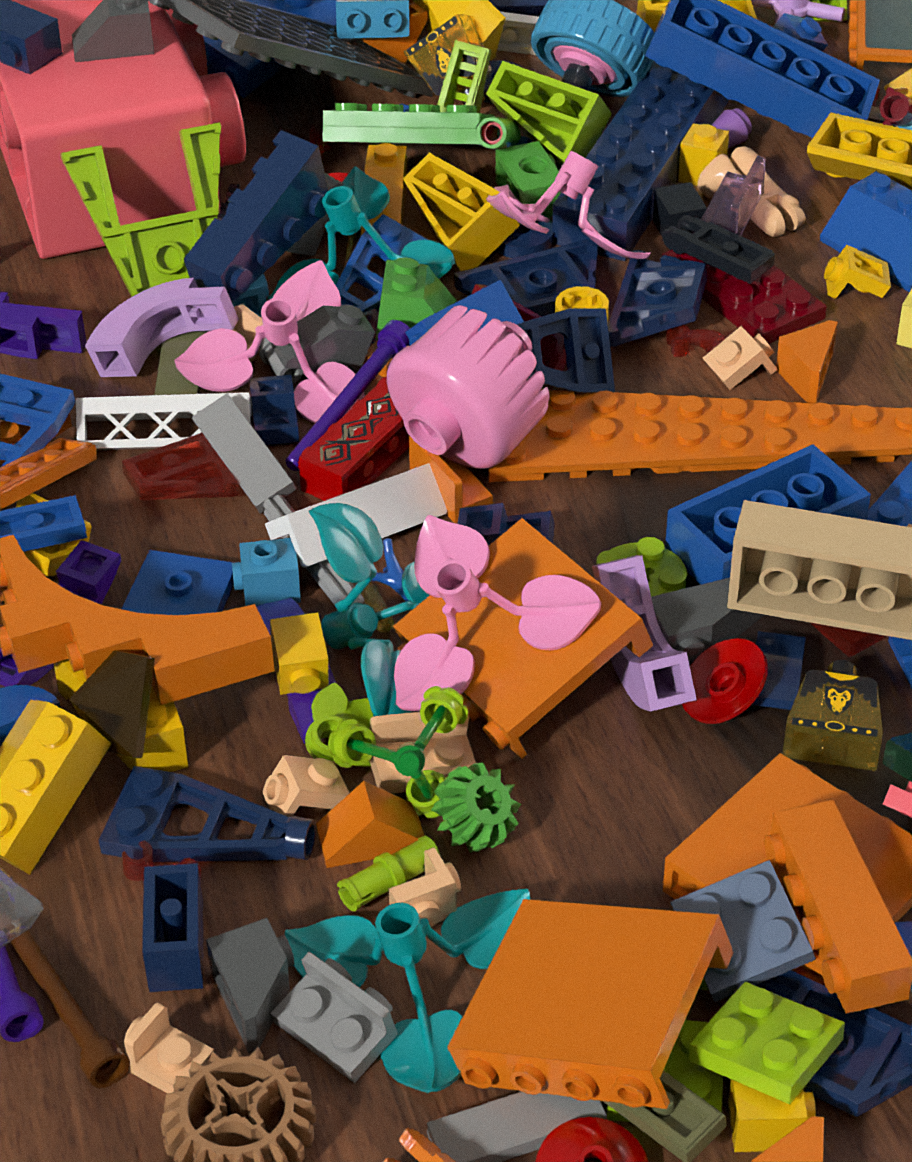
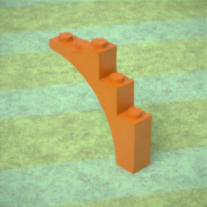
(190, 651)

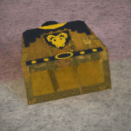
(433, 52)
(835, 719)

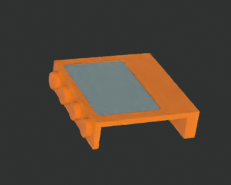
(879, 31)

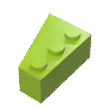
(549, 110)

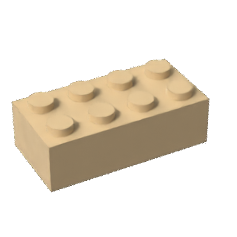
(822, 569)

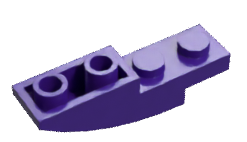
(32, 328)

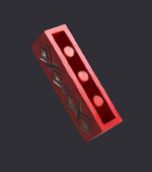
(355, 447)

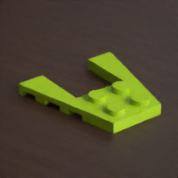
(154, 248)

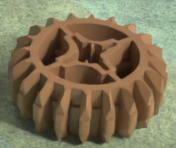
(242, 1101)

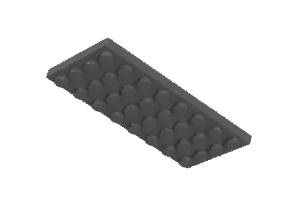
(295, 41)

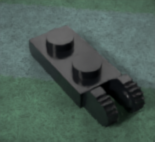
(719, 248)

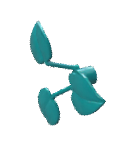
(350, 209)
(352, 548)
(476, 929)

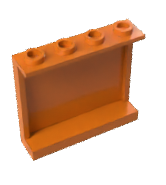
(511, 678)
(736, 834)
(587, 1000)

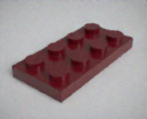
(766, 307)

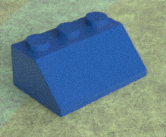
(877, 221)

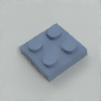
(758, 925)

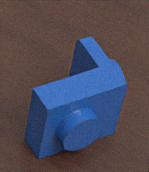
(803, 29)

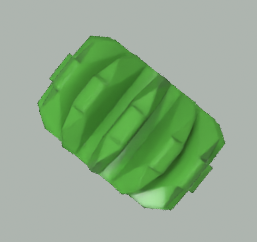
(476, 807)

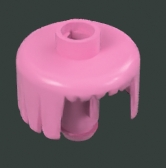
(468, 388)

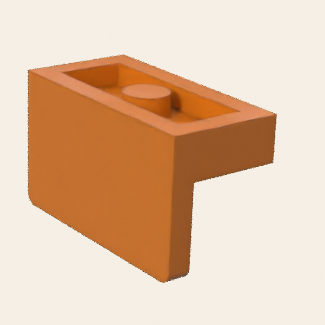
(454, 481)

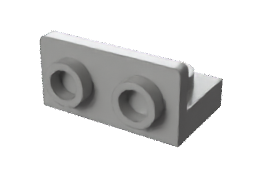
(336, 1017)

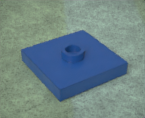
(180, 585)

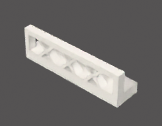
(146, 407)

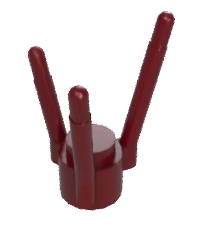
(896, 107)

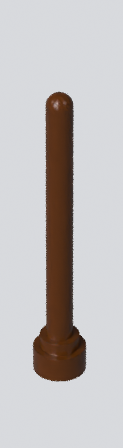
(101, 1058)

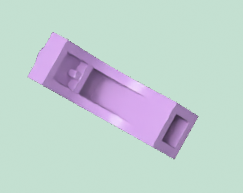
(153, 316)
(661, 674)

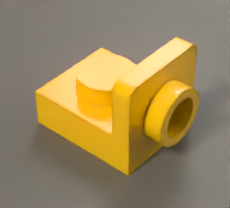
(858, 269)

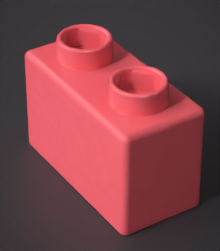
(128, 108)

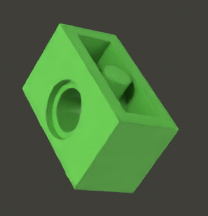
(527, 172)

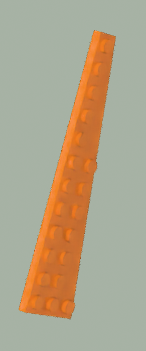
(696, 434)

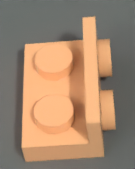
(442, 752)

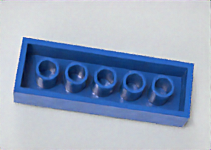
(759, 65)

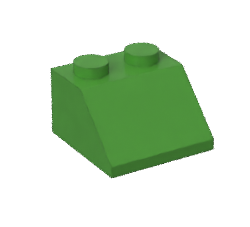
(410, 293)

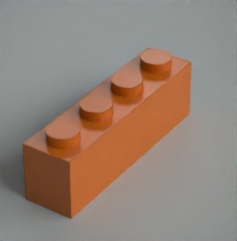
(839, 907)

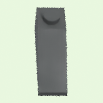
(699, 617)

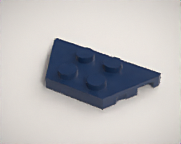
(537, 277)
(656, 297)
(869, 1061)

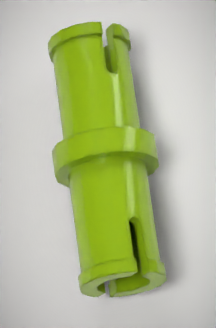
(386, 872)

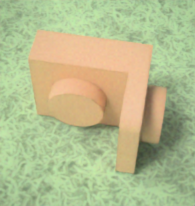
(160, 1050)

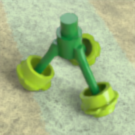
(440, 713)

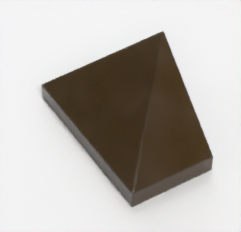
(118, 701)

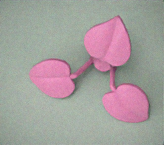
(571, 181)
(221, 356)
(447, 567)

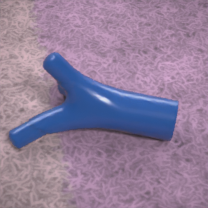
(392, 572)

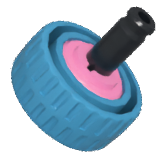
(593, 45)

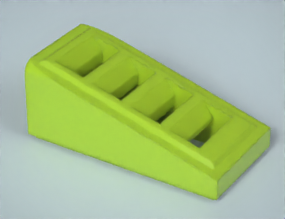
(448, 91)

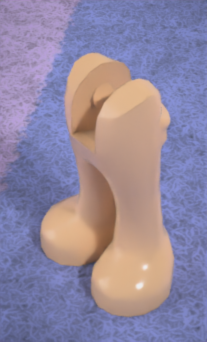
(775, 208)

